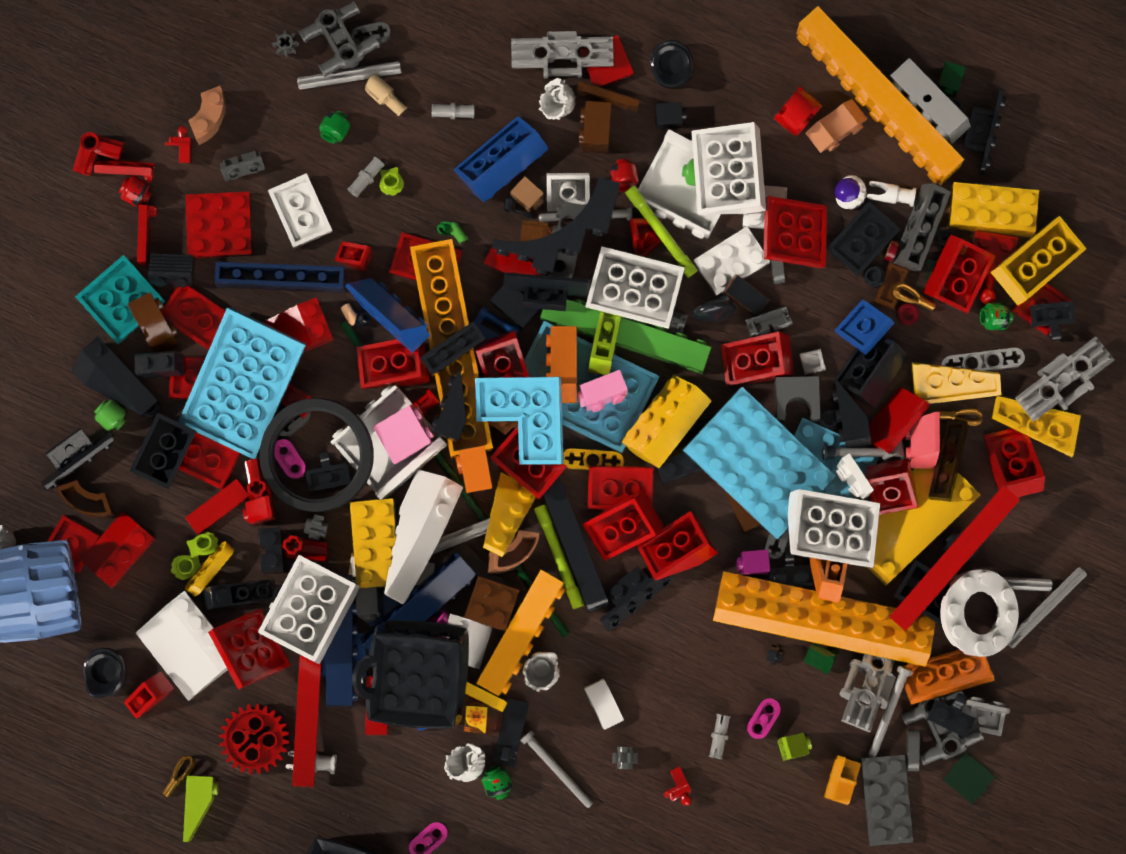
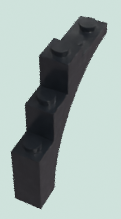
(545, 250)

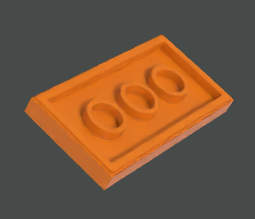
(946, 675)

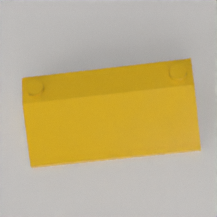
(910, 531)

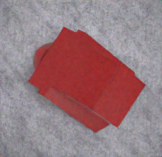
(184, 144)
(682, 788)

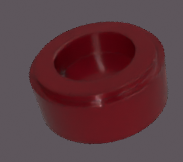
(892, 250)
(908, 314)

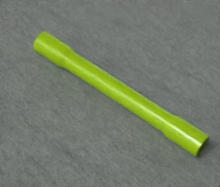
(640, 203)
(547, 525)

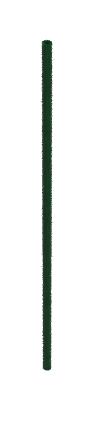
(467, 496)

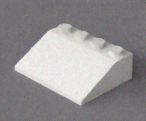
(729, 169)
(635, 287)
(833, 527)
(309, 609)
(183, 646)

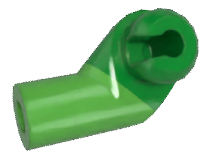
(452, 228)

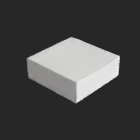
(812, 362)

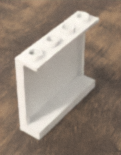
(667, 189)
(385, 475)

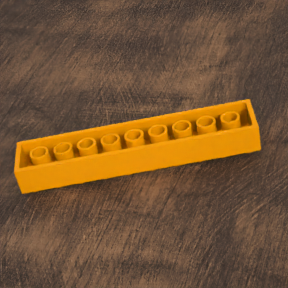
(879, 96)
(446, 315)
(805, 617)

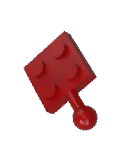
(1000, 246)

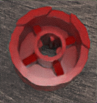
(798, 111)

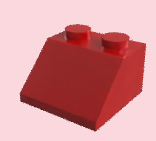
(892, 486)

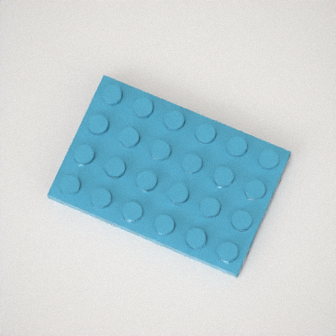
(241, 382)
(612, 422)
(756, 460)

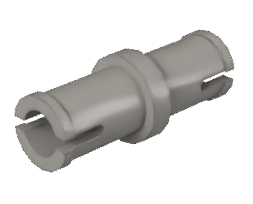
(453, 110)
(366, 177)
(719, 736)

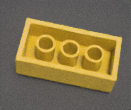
(993, 209)
(1038, 260)
(666, 421)
(373, 540)

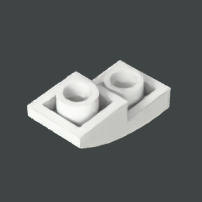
(603, 703)

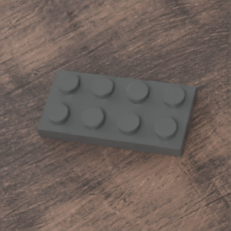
(887, 800)

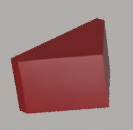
(354, 255)

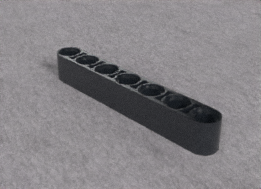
(575, 547)

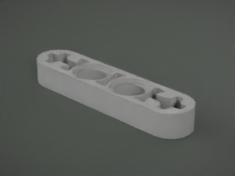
(982, 358)

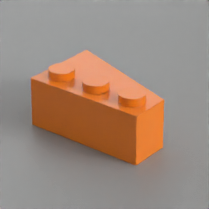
(563, 359)
(475, 469)
(828, 578)

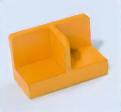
(842, 780)

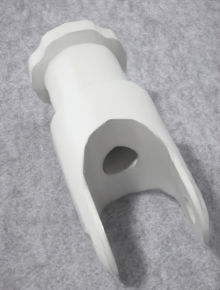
(893, 193)
(323, 763)

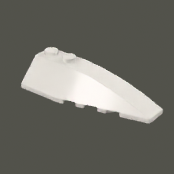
(420, 527)

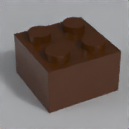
(596, 129)
(492, 603)

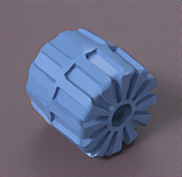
(38, 592)

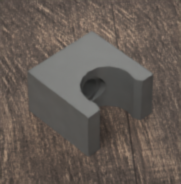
(797, 389)

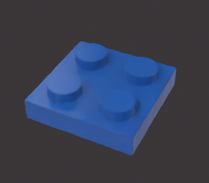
(864, 326)

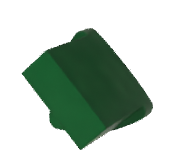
(821, 658)

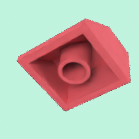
(924, 442)

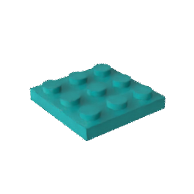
(109, 298)

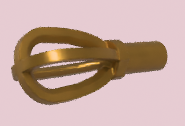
(920, 300)
(947, 415)
(174, 781)

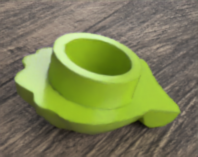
(391, 181)
(203, 544)
(185, 566)

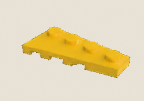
(948, 383)
(1053, 428)
(507, 514)

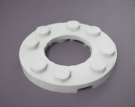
(953, 613)

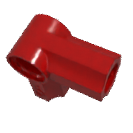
(104, 147)
(257, 484)
(308, 549)

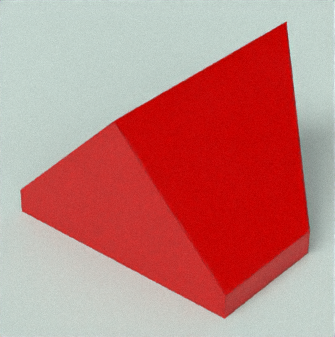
(643, 237)

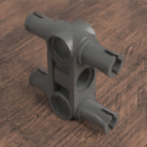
(339, 39)
(941, 734)

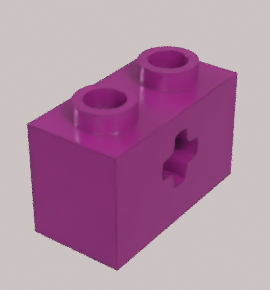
(753, 563)

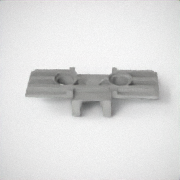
(562, 46)
(1060, 374)
(874, 691)

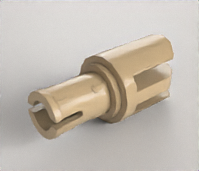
(383, 94)

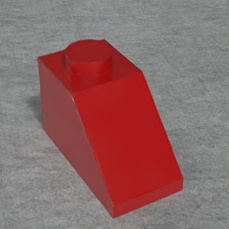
(259, 511)
(148, 694)

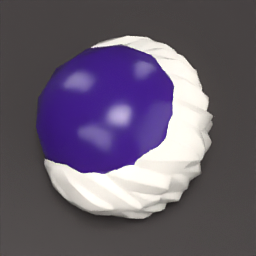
(850, 192)

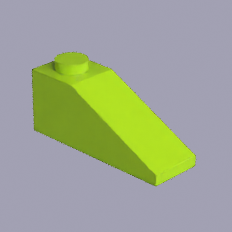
(604, 343)
(794, 746)
(198, 799)

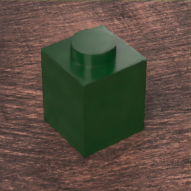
(950, 78)

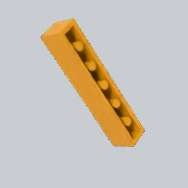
(520, 633)

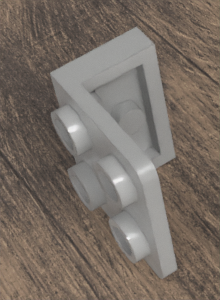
(988, 716)

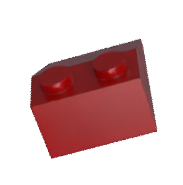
(304, 323)
(501, 357)
(757, 359)
(390, 365)
(1014, 462)
(533, 477)
(624, 525)
(677, 547)

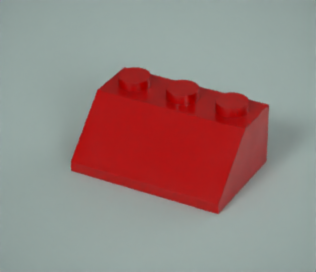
(959, 273)
(117, 549)

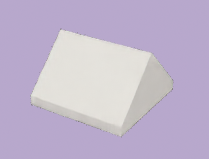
(567, 187)

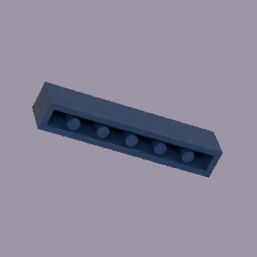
(280, 277)
(430, 595)
(340, 660)

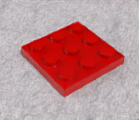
(219, 224)
(795, 232)
(246, 652)

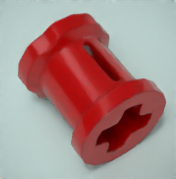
(426, 402)

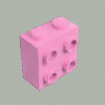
(602, 391)
(404, 433)

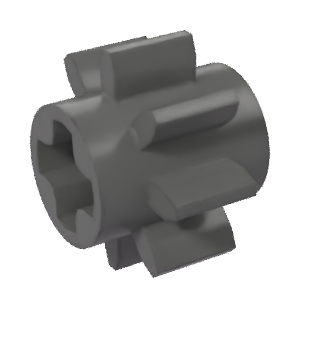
(284, 49)
(316, 527)
(625, 758)

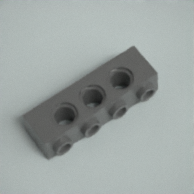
(565, 212)
(921, 227)

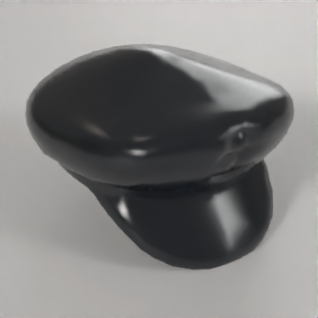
(672, 64)
(715, 310)
(104, 673)

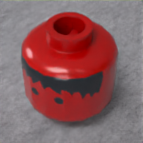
(624, 173)
(135, 191)

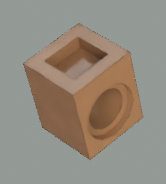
(527, 195)

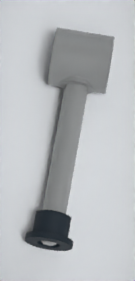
(897, 454)

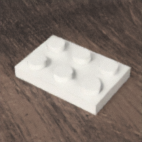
(300, 211)
(733, 256)
(851, 473)

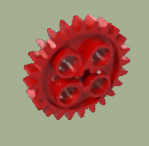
(266, 754)

